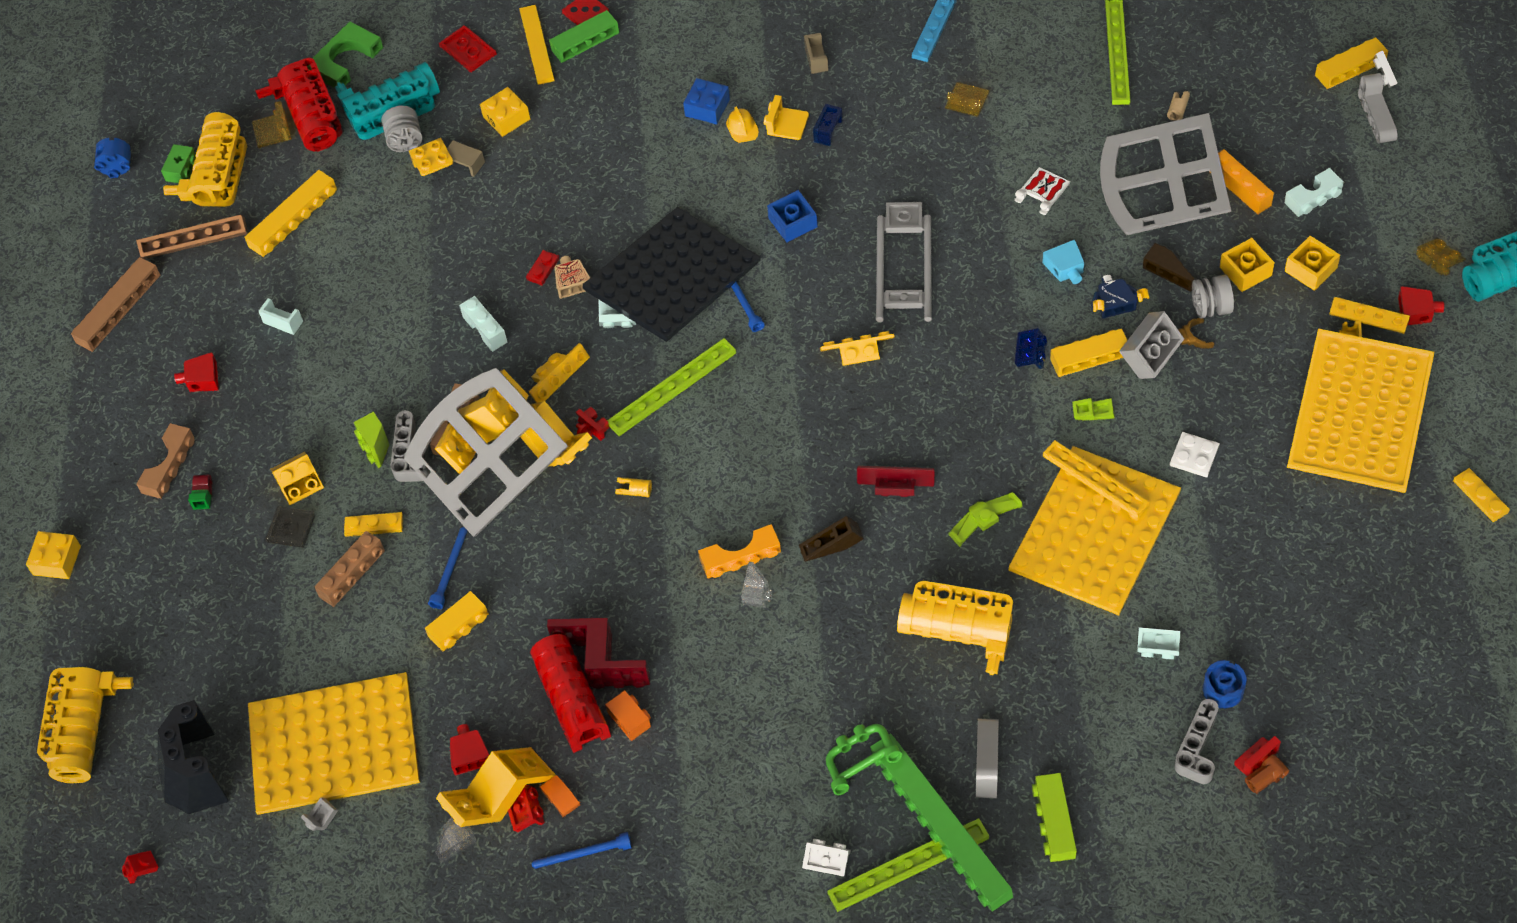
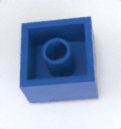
(706, 101)
(792, 216)

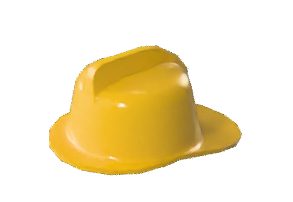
(742, 125)

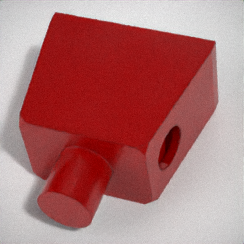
(1418, 305)
(199, 374)
(467, 750)

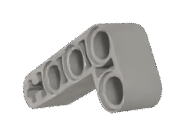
(1377, 111)
(400, 447)
(1198, 738)
(987, 758)

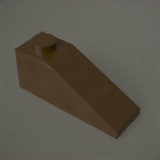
(1166, 265)
(832, 539)

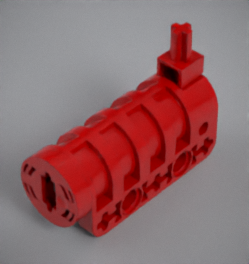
(305, 104)
(568, 691)

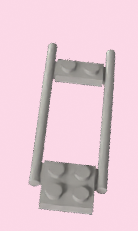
(903, 218)

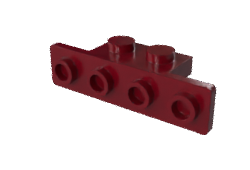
(895, 480)

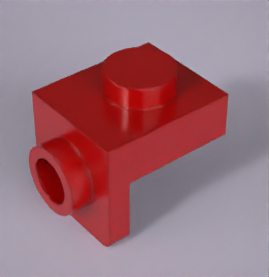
(139, 865)

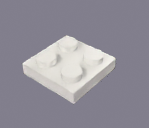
(1381, 63)
(1194, 454)

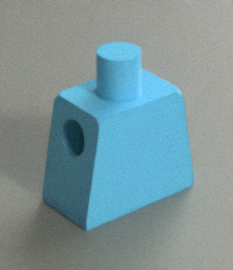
(1065, 262)

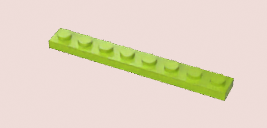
(1117, 52)
(671, 387)
(896, 870)

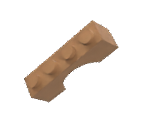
(157, 480)

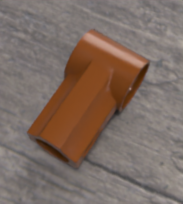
(1269, 772)

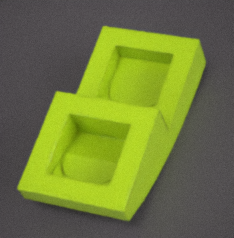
(1089, 410)

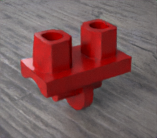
(587, 423)

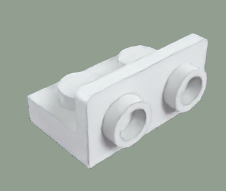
(826, 857)

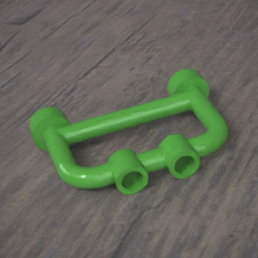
(844, 744)

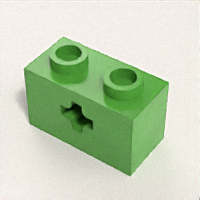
(178, 163)

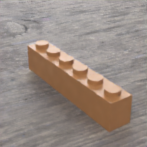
(192, 237)
(115, 304)

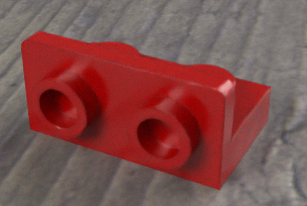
(1257, 754)
(526, 809)

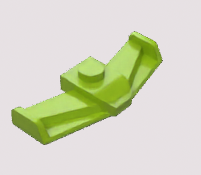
(983, 516)

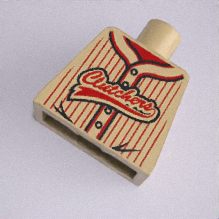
(570, 277)

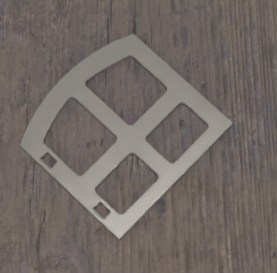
(1172, 173)
(487, 455)

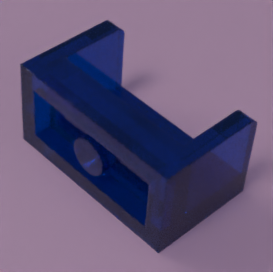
(826, 123)

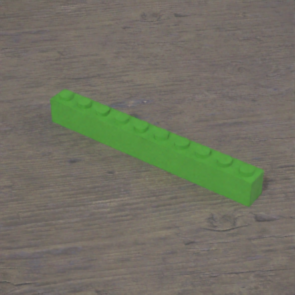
(945, 829)

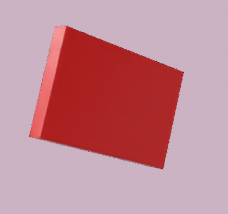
(467, 48)

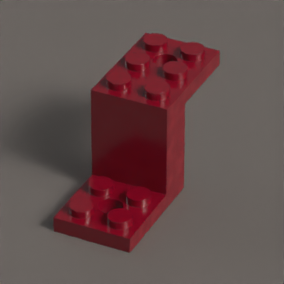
(599, 668)

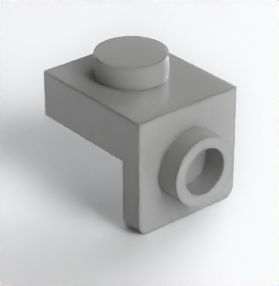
(320, 815)

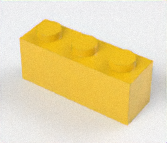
(457, 621)

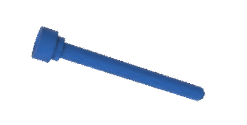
(755, 322)
(437, 599)
(622, 841)

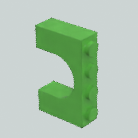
(349, 38)

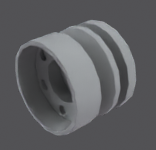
(401, 128)
(1212, 296)

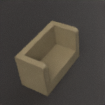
(816, 57)
(466, 156)

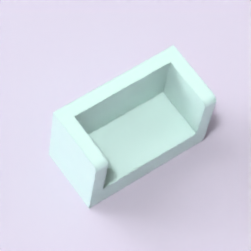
(279, 318)

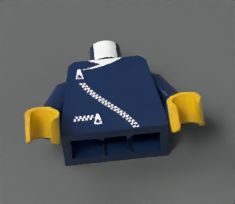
(1116, 297)

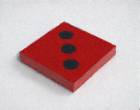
(583, 10)

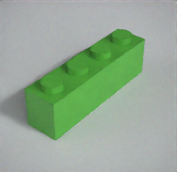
(584, 36)

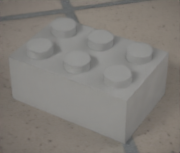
(1151, 345)

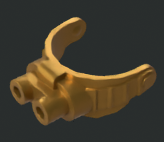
(1192, 340)

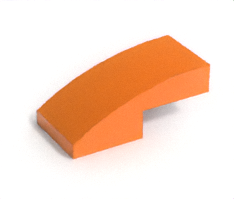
(560, 795)

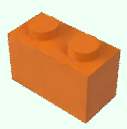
(628, 715)

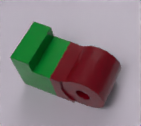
(201, 491)

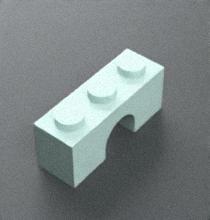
(1303, 201)
(488, 327)

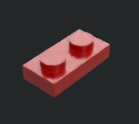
(542, 267)

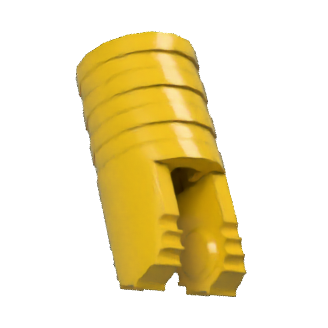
(637, 487)

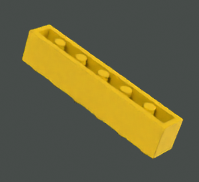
(291, 213)

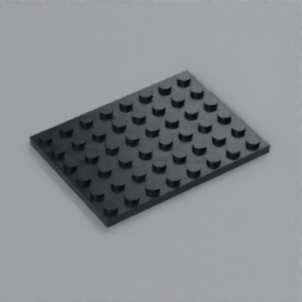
(671, 273)

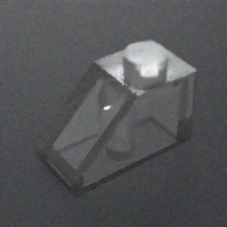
(755, 588)
(453, 840)

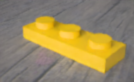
(1481, 495)
(373, 524)

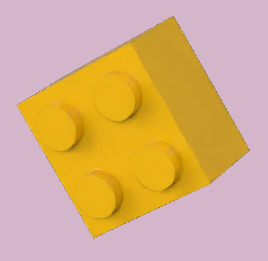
(505, 111)
(1312, 263)
(1246, 264)
(53, 555)

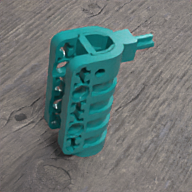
(407, 89)
(1493, 272)

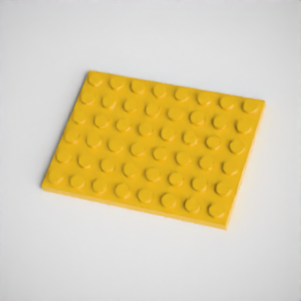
(1361, 410)
(1088, 542)
(332, 743)

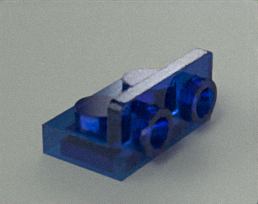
(1030, 348)

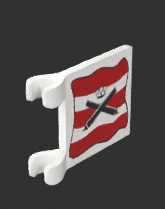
(1044, 187)

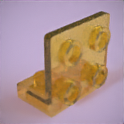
(272, 128)

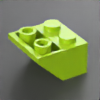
(372, 438)

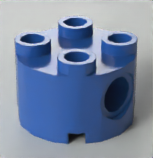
(112, 157)
(1224, 683)

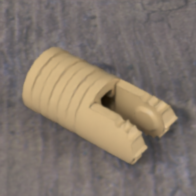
(1178, 106)

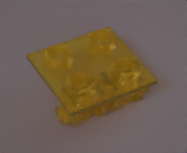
(966, 99)
(1439, 255)

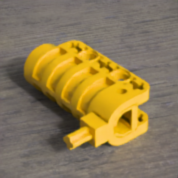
(214, 163)
(959, 619)
(75, 720)

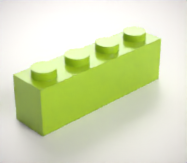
(1055, 817)

